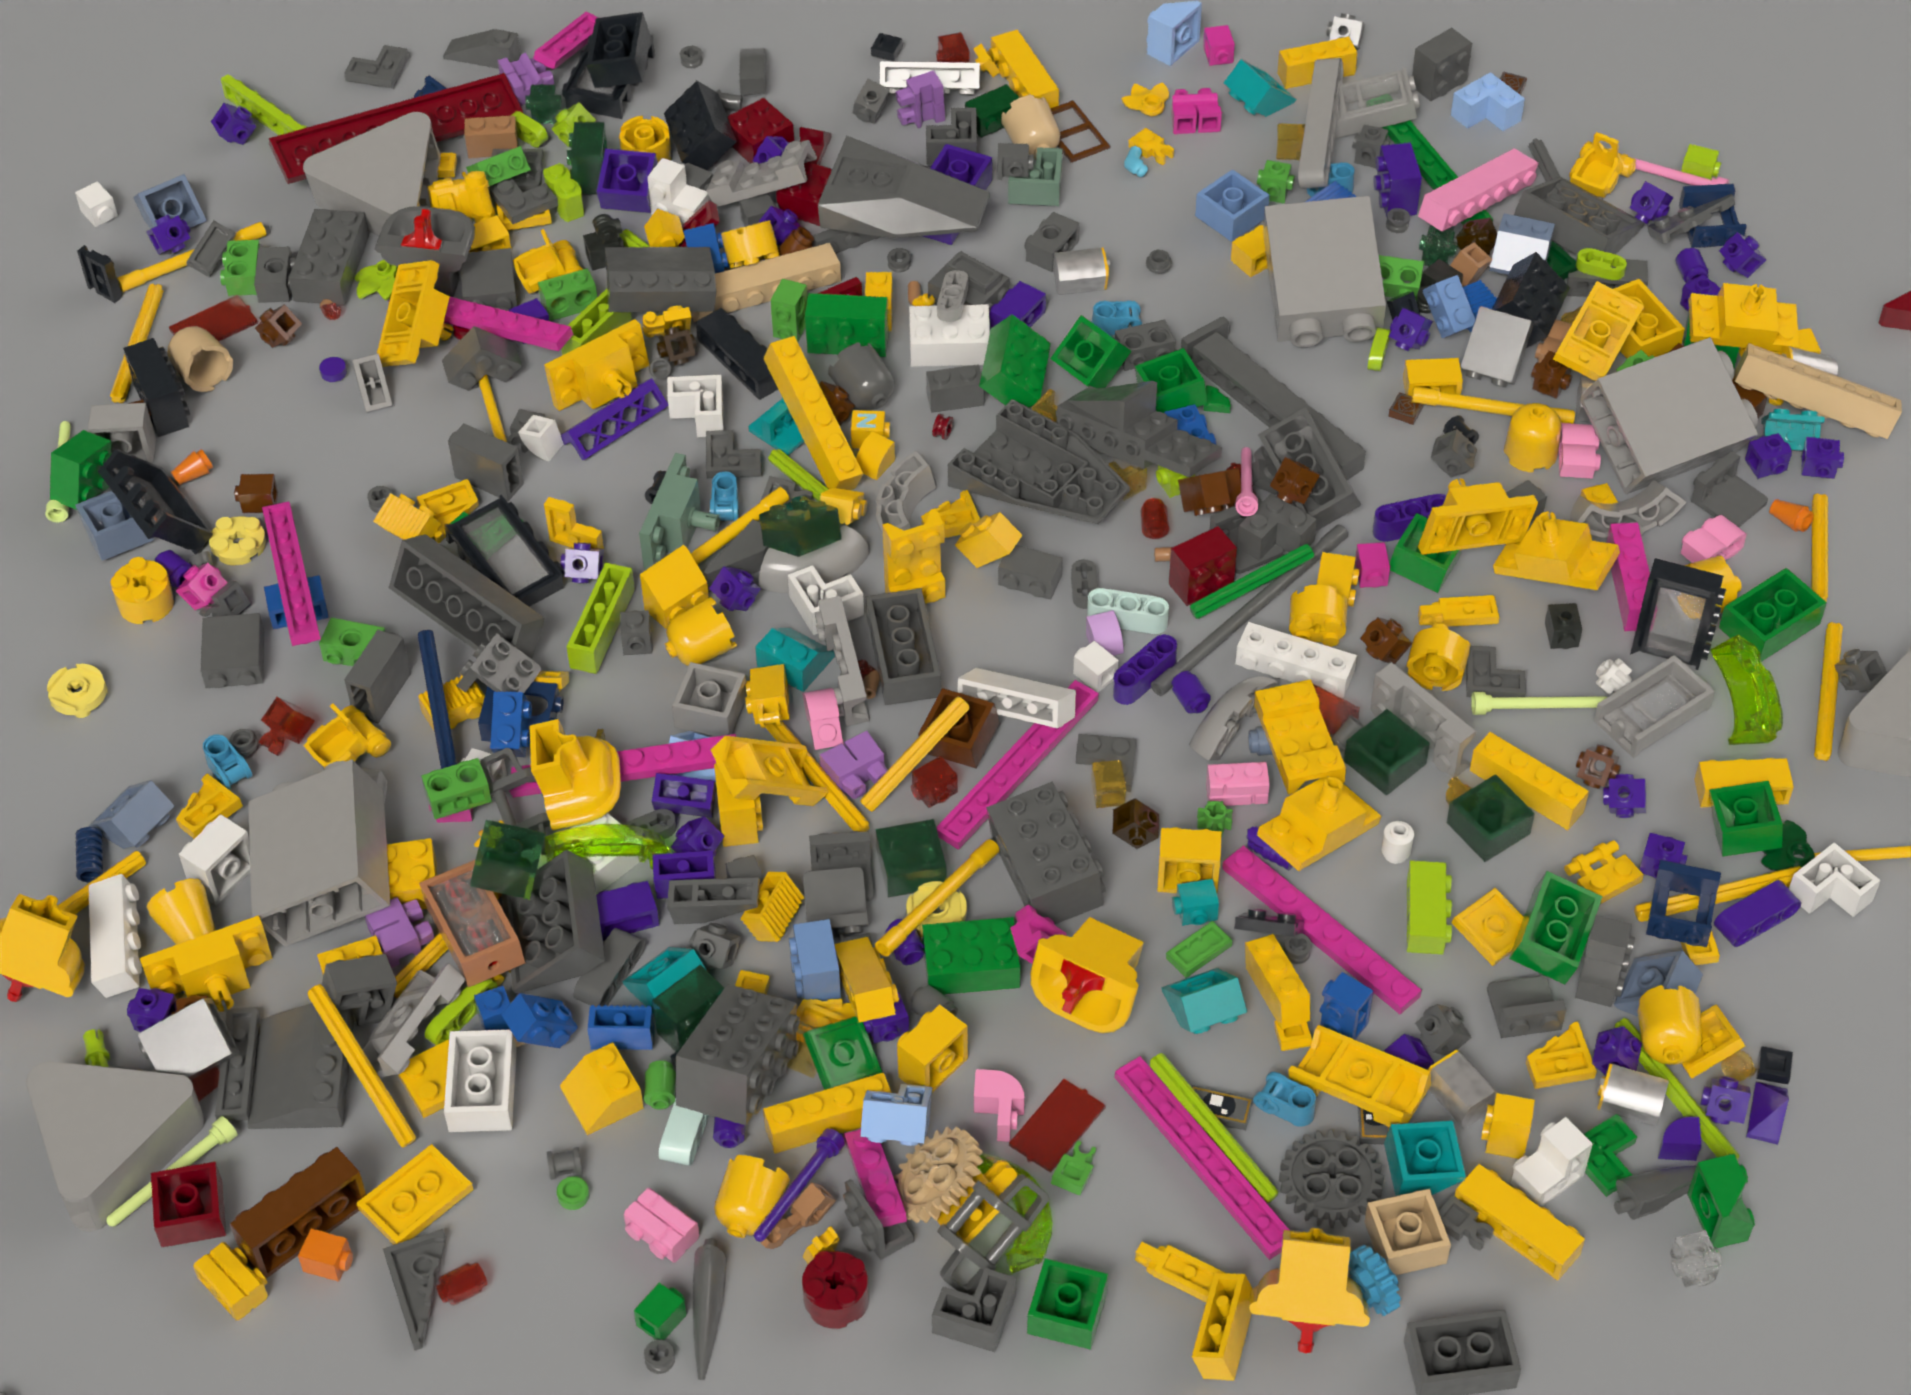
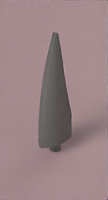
(1652, 1190)
(707, 1300)

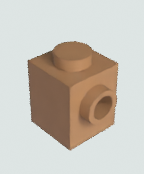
(1471, 263)

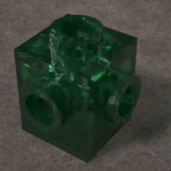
(543, 98)
(1438, 245)

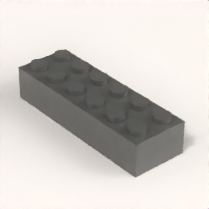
(462, 597)

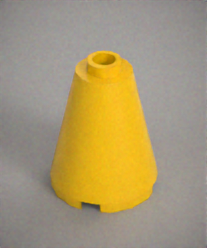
(182, 911)

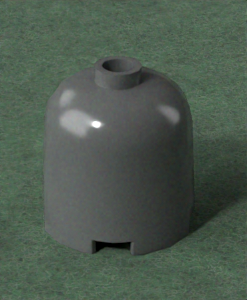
(862, 376)

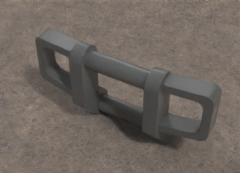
(499, 787)
(1001, 1204)

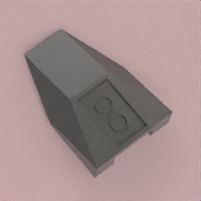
(895, 196)
(1039, 468)

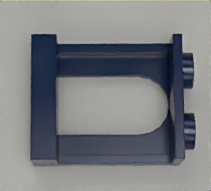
(1711, 235)
(548, 691)
(1689, 881)

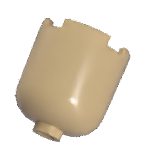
(1031, 123)
(199, 358)

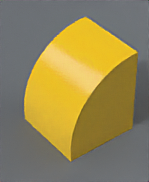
(875, 455)

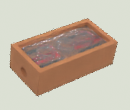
(472, 925)

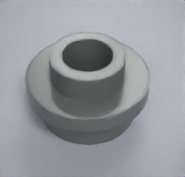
(1159, 261)
(244, 742)

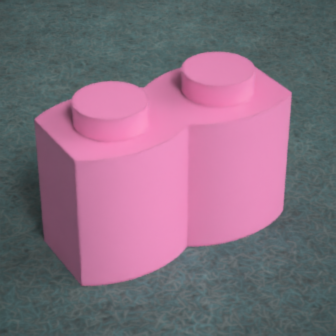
(1578, 451)
(1714, 538)

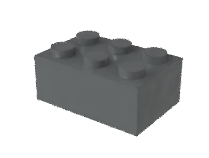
(1462, 1354)

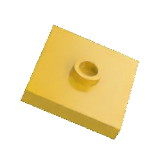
(1490, 926)

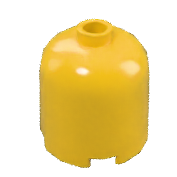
(1533, 437)
(699, 634)
(1670, 1024)
(748, 1194)

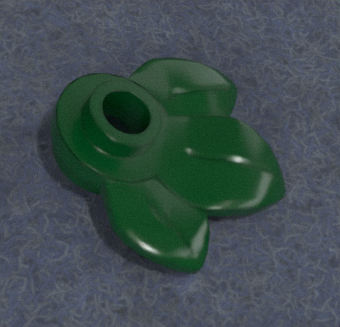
(1793, 843)

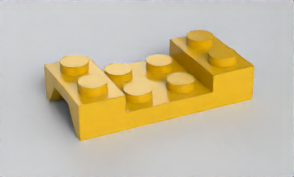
(914, 558)
(1298, 734)
(766, 768)
(1362, 1076)

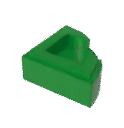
(1216, 401)

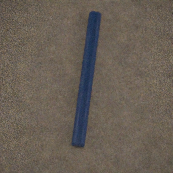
(436, 698)

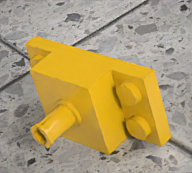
(413, 314)
(1742, 317)
(1598, 332)
(598, 368)
(1476, 518)
(1558, 554)
(1317, 822)
(210, 963)

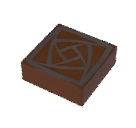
(1514, 81)
(1404, 409)

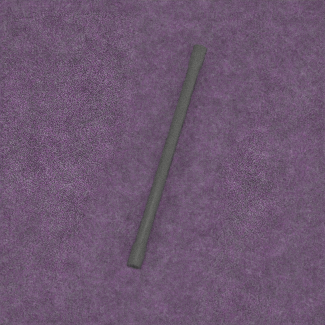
(1326, 544)

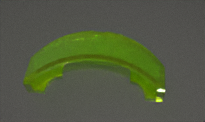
(1752, 692)
(607, 841)
(1031, 1245)

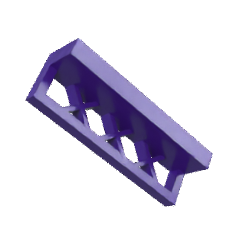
(607, 412)

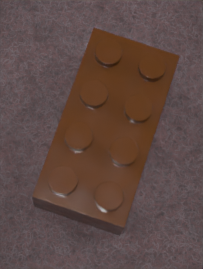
(313, 1198)

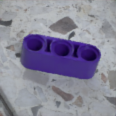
(1394, 518)
(1136, 675)
(1757, 913)

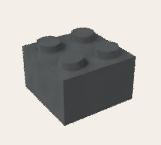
(1441, 64)

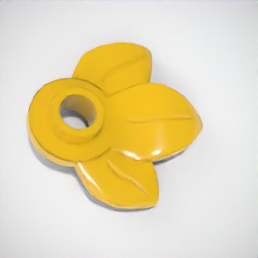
(1148, 101)

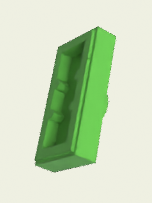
(1199, 949)

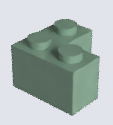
(1042, 183)

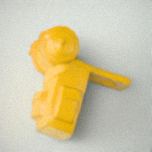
(1600, 167)
(463, 195)
(545, 263)
(346, 738)

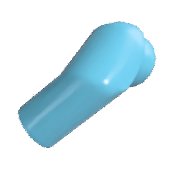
(1134, 163)

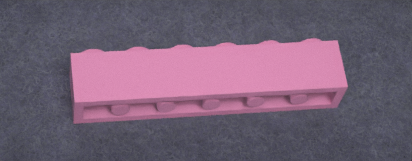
(1478, 189)

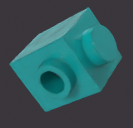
(1196, 902)

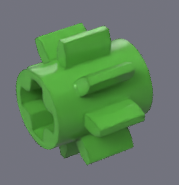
(1214, 817)

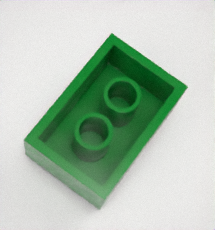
(844, 320)
(1015, 363)
(1774, 613)
(1556, 927)
(971, 956)

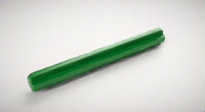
(1251, 581)

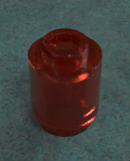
(1154, 518)
(461, 1283)

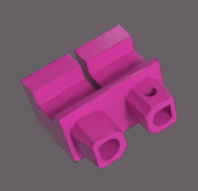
(1193, 109)
(1030, 929)

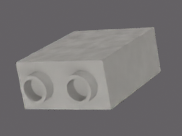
(1324, 270)
(1669, 414)
(318, 853)

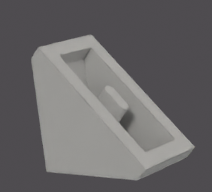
(372, 382)

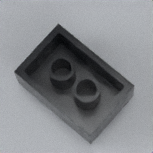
(618, 50)
(699, 126)
(1534, 294)
(157, 387)

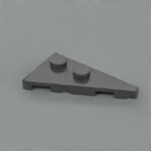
(1687, 218)
(414, 1273)

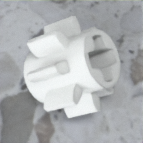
(1613, 675)

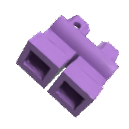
(523, 74)
(924, 100)
(854, 764)
(395, 931)

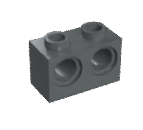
(1146, 342)

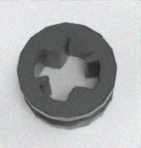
(688, 61)
(1397, 226)
(899, 253)
(377, 493)
(1297, 956)
(665, 1362)

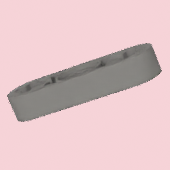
(952, 295)

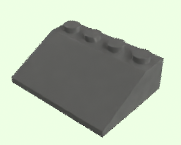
(1578, 217)
(660, 278)
(557, 925)
(299, 1072)

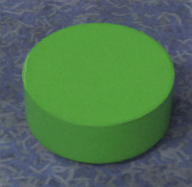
(572, 1193)

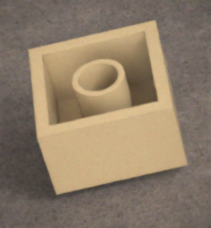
(1408, 1232)

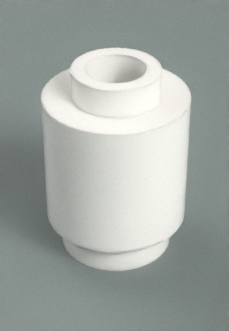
(1397, 842)

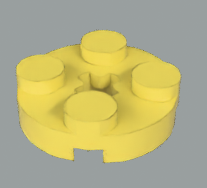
(227, 530)
(81, 702)
(954, 907)

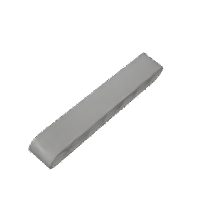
(1321, 123)

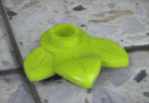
(376, 278)

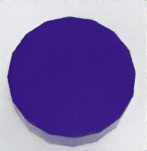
(333, 369)

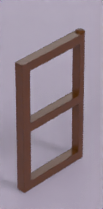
(1082, 127)

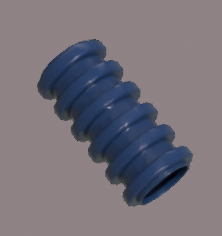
(89, 853)

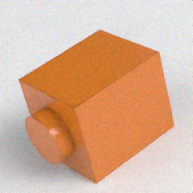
(325, 1255)

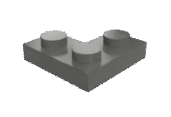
(380, 72)
(519, 204)
(723, 457)
(1484, 677)
(1107, 748)

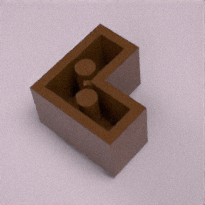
(1210, 491)

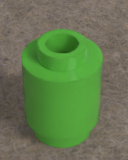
(660, 1085)

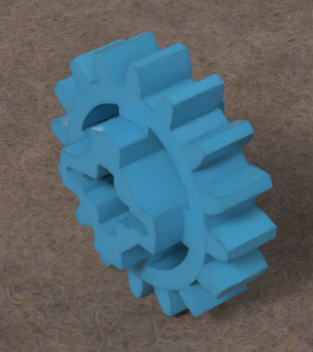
(1374, 1279)

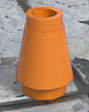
(192, 467)
(1791, 514)

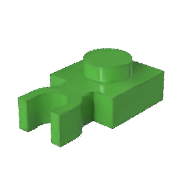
(1074, 1171)

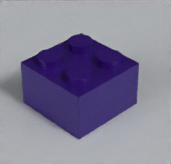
(1397, 178)
(625, 181)

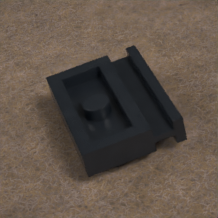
(100, 274)
(1258, 921)

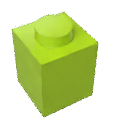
(1701, 162)

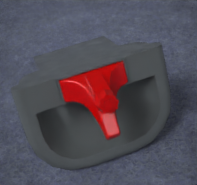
(426, 235)

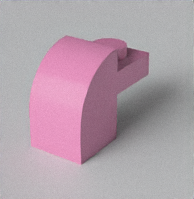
(823, 718)
(999, 1094)

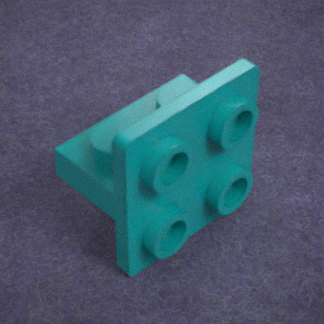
(1793, 427)
(777, 428)

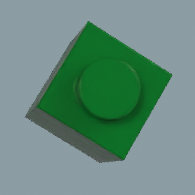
(660, 1312)

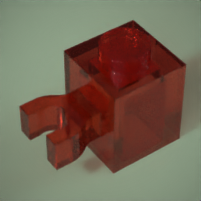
(286, 722)

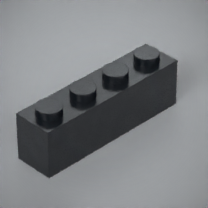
(736, 351)

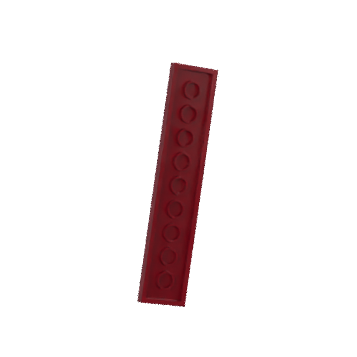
(445, 109)

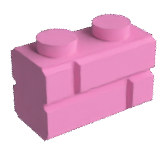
(1238, 783)
(660, 1225)

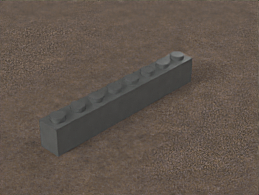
(1268, 397)

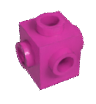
(201, 585)

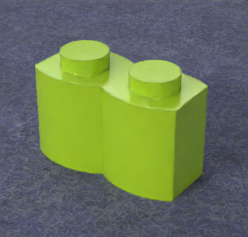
(566, 190)

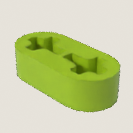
(530, 130)
(1601, 264)
(1378, 349)

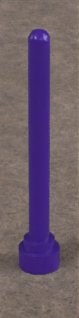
(828, 1145)

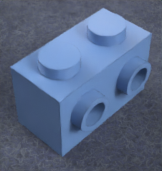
(1449, 306)

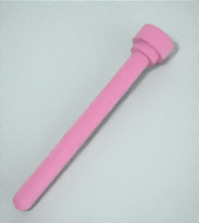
(1677, 175)
(1246, 501)

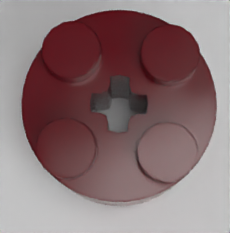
(835, 1289)

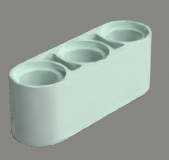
(1132, 610)
(682, 1135)

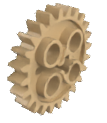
(938, 1174)

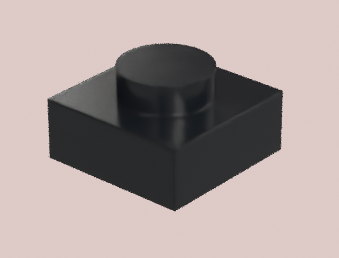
(886, 46)
(1405, 300)
(1774, 1065)

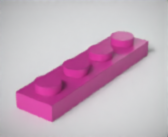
(566, 42)
(875, 1178)

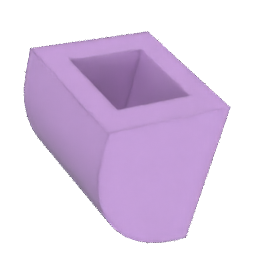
(1105, 631)

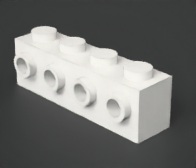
(952, 75)
(1295, 659)
(1020, 697)
(114, 935)

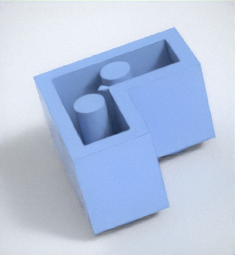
(1487, 99)
(897, 1115)

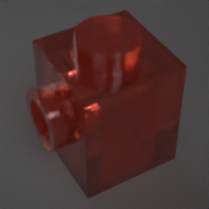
(952, 49)
(934, 782)

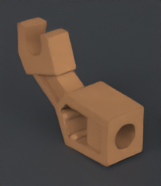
(805, 1211)

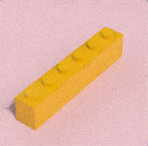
(812, 414)

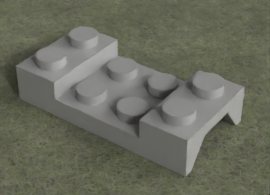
(735, 182)
(834, 630)
(1425, 715)
(388, 1044)

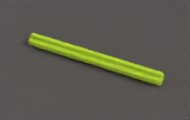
(1682, 1099)
(1213, 1127)

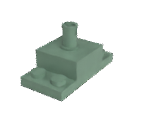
(674, 514)

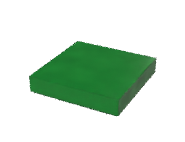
(842, 1052)

